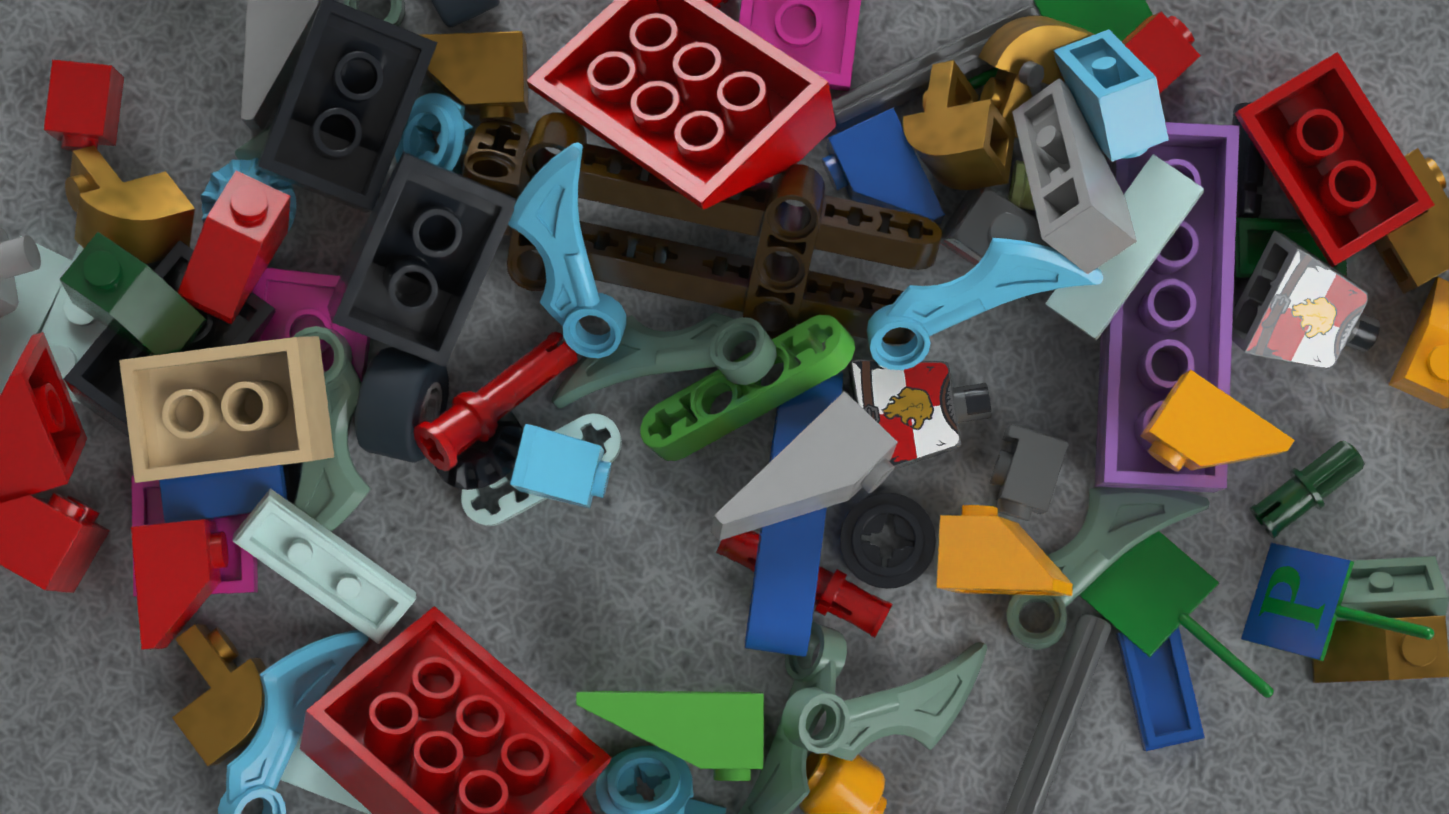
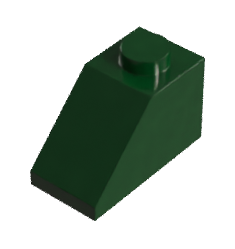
(130, 298)

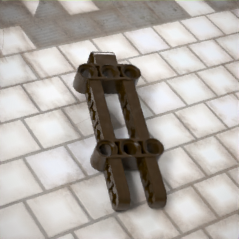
(508, 161)

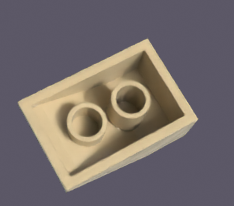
(227, 408)

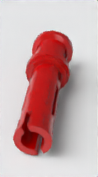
(476, 413)

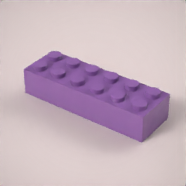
(1174, 316)

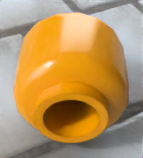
(843, 786)

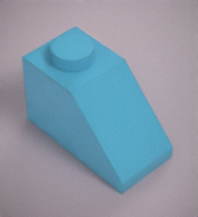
(1114, 94)
(560, 467)

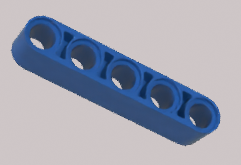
(791, 548)

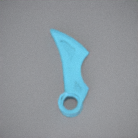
(550, 221)
(1004, 274)
(289, 691)

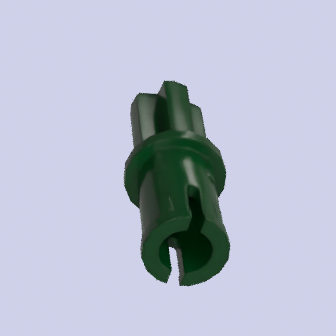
(1308, 488)

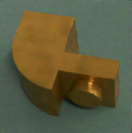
(1017, 43)
(958, 136)
(137, 215)
(1421, 246)
(232, 707)

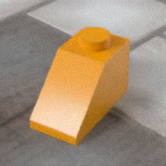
(1425, 359)
(1208, 428)
(994, 557)

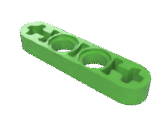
(751, 399)

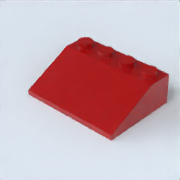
(689, 96)
(447, 732)

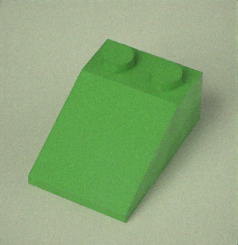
(698, 726)

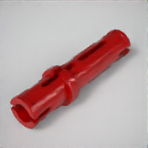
(832, 591)

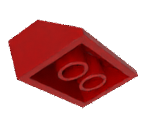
(1334, 159)

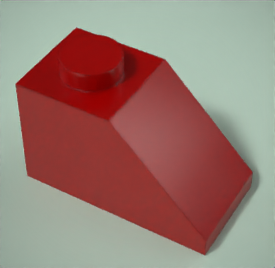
(235, 246)
(174, 575)

